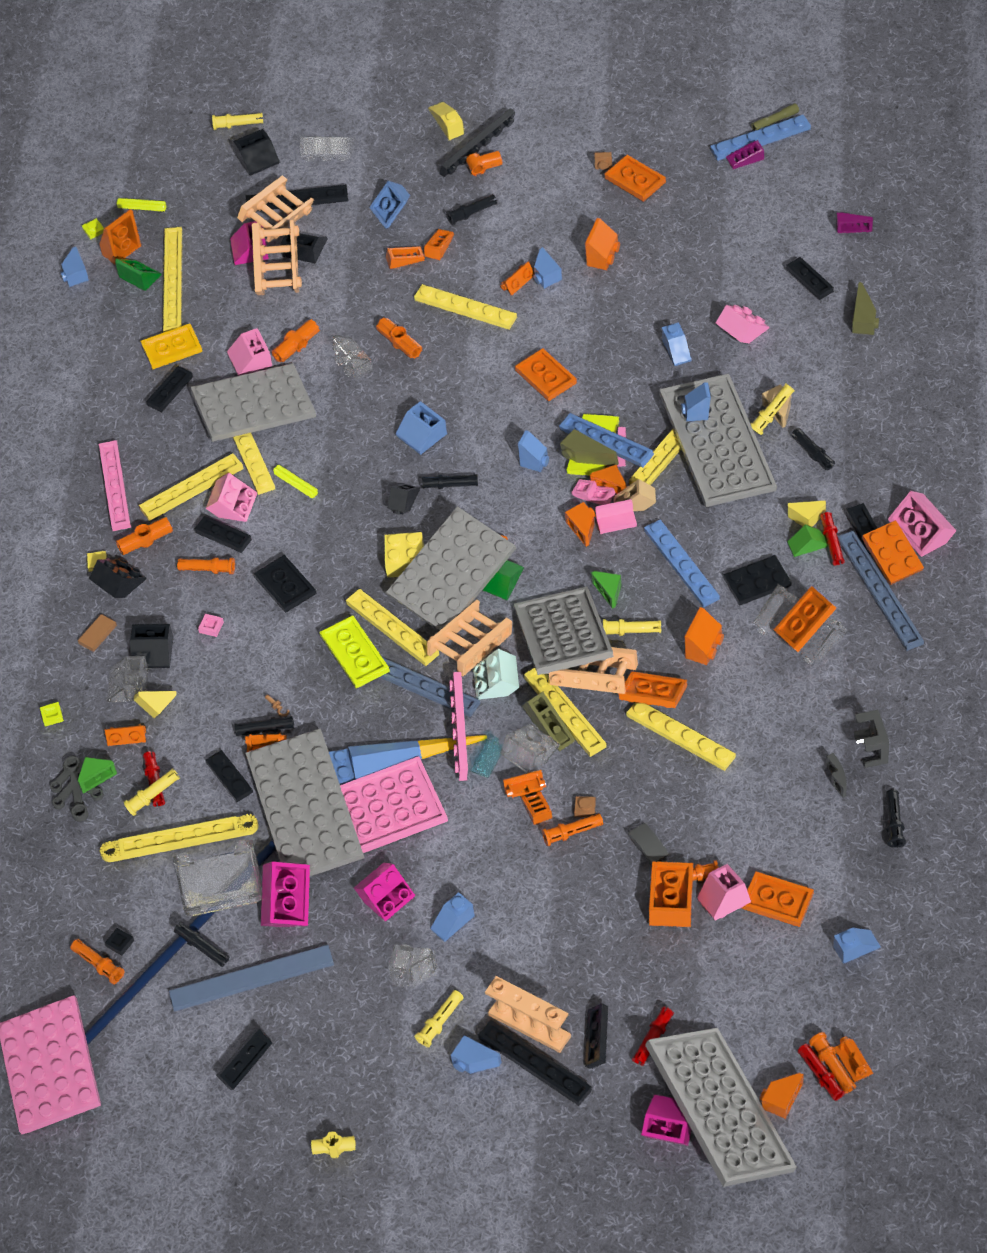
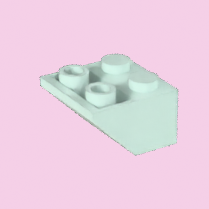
(496, 675)

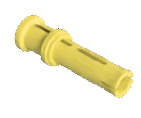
(229, 121)
(766, 415)
(621, 627)
(144, 797)
(434, 1025)

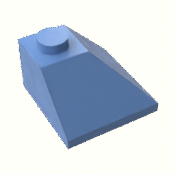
(389, 203)

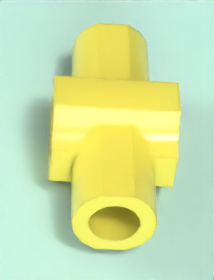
(325, 1145)

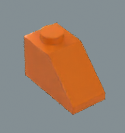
(581, 522)
(781, 1094)

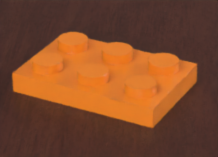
(635, 178)
(545, 374)
(892, 552)
(805, 618)
(653, 689)
(778, 899)

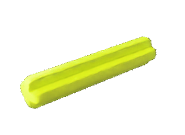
(141, 204)
(295, 481)

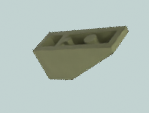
(865, 313)
(587, 450)
(548, 720)

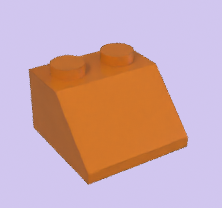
(601, 245)
(703, 638)

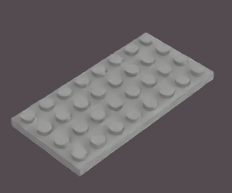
(722, 449)
(305, 803)
(720, 1107)

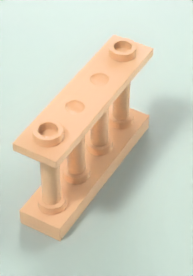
(269, 195)
(260, 250)
(477, 651)
(598, 681)
(528, 1014)

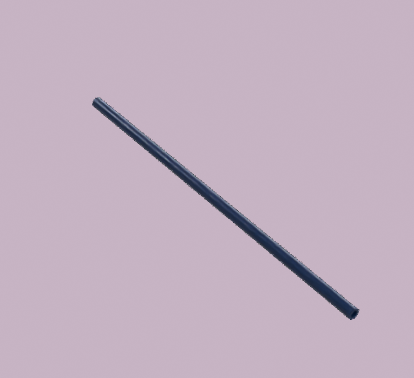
(156, 966)

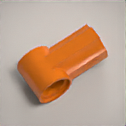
(478, 164)

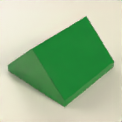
(136, 273)
(504, 580)

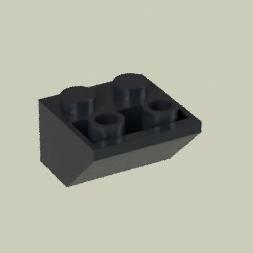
(256, 152)
(308, 246)
(116, 577)
(153, 642)

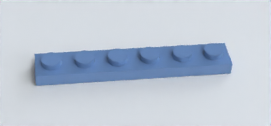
(764, 136)
(624, 447)
(682, 563)

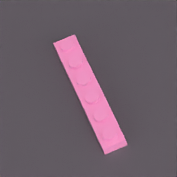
(114, 485)
(458, 733)

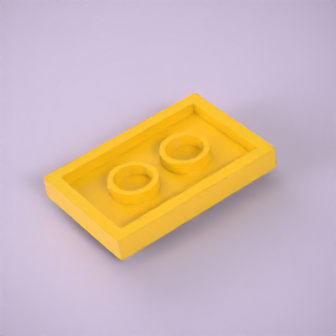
(171, 346)

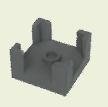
(874, 738)

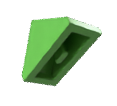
(807, 540)
(608, 586)
(95, 772)

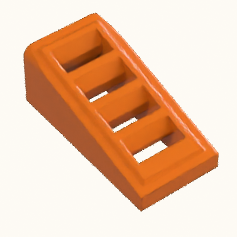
(437, 249)
(398, 256)
(540, 816)

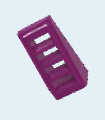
(754, 149)
(848, 223)

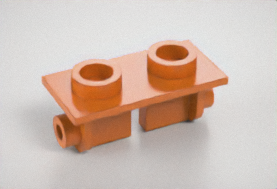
(518, 278)
(125, 735)
(258, 741)
(515, 785)
(853, 1059)

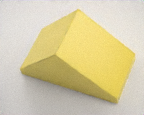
(806, 512)
(154, 701)

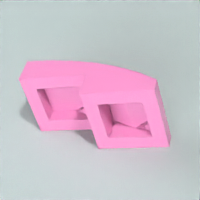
(591, 492)

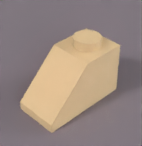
(782, 414)
(640, 493)

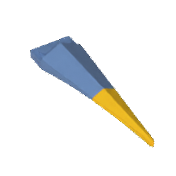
(368, 759)

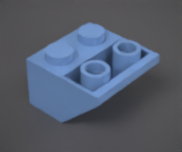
(421, 428)

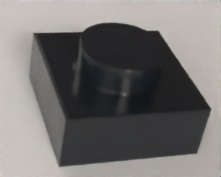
(119, 941)

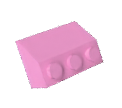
(922, 523)

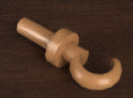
(276, 704)

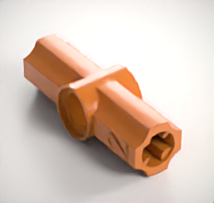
(399, 338)
(295, 340)
(144, 536)

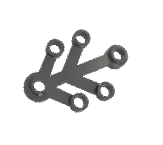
(73, 787)

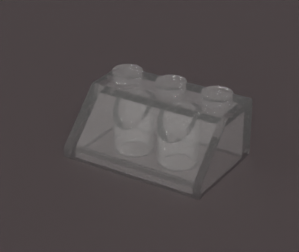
(326, 148)

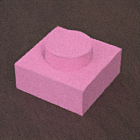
(211, 625)

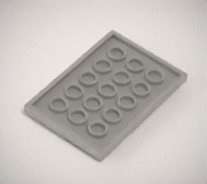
(252, 402)
(451, 569)
(563, 630)

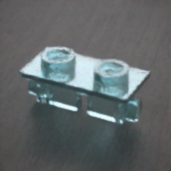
(488, 757)

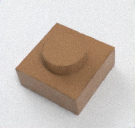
(603, 160)
(585, 806)

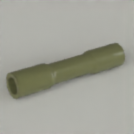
(784, 113)

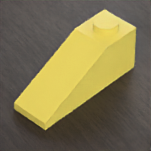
(448, 120)

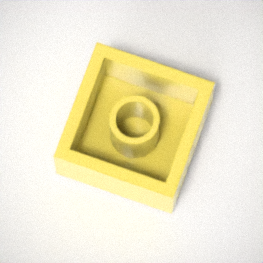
(400, 551)

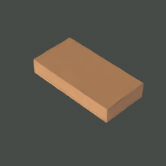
(97, 633)

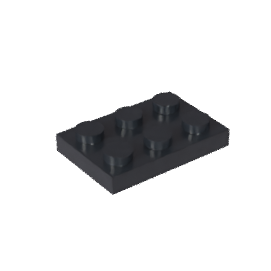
(756, 580)
(285, 583)

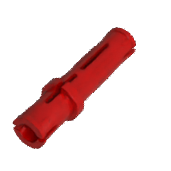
(830, 532)
(152, 772)
(656, 1029)
(825, 1078)

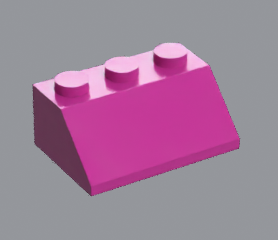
(285, 894)

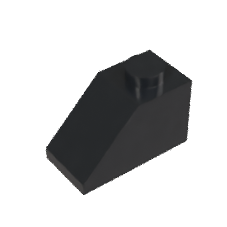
(402, 498)

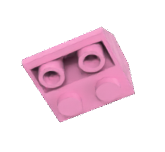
(741, 323)
(249, 353)
(231, 499)
(723, 892)

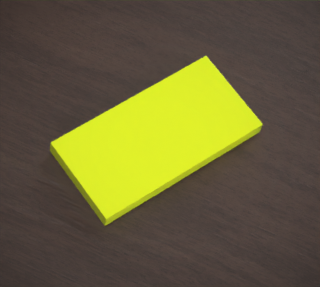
(607, 422)
(354, 651)

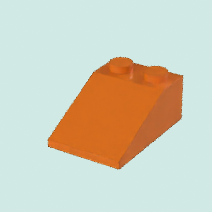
(120, 238)
(671, 894)

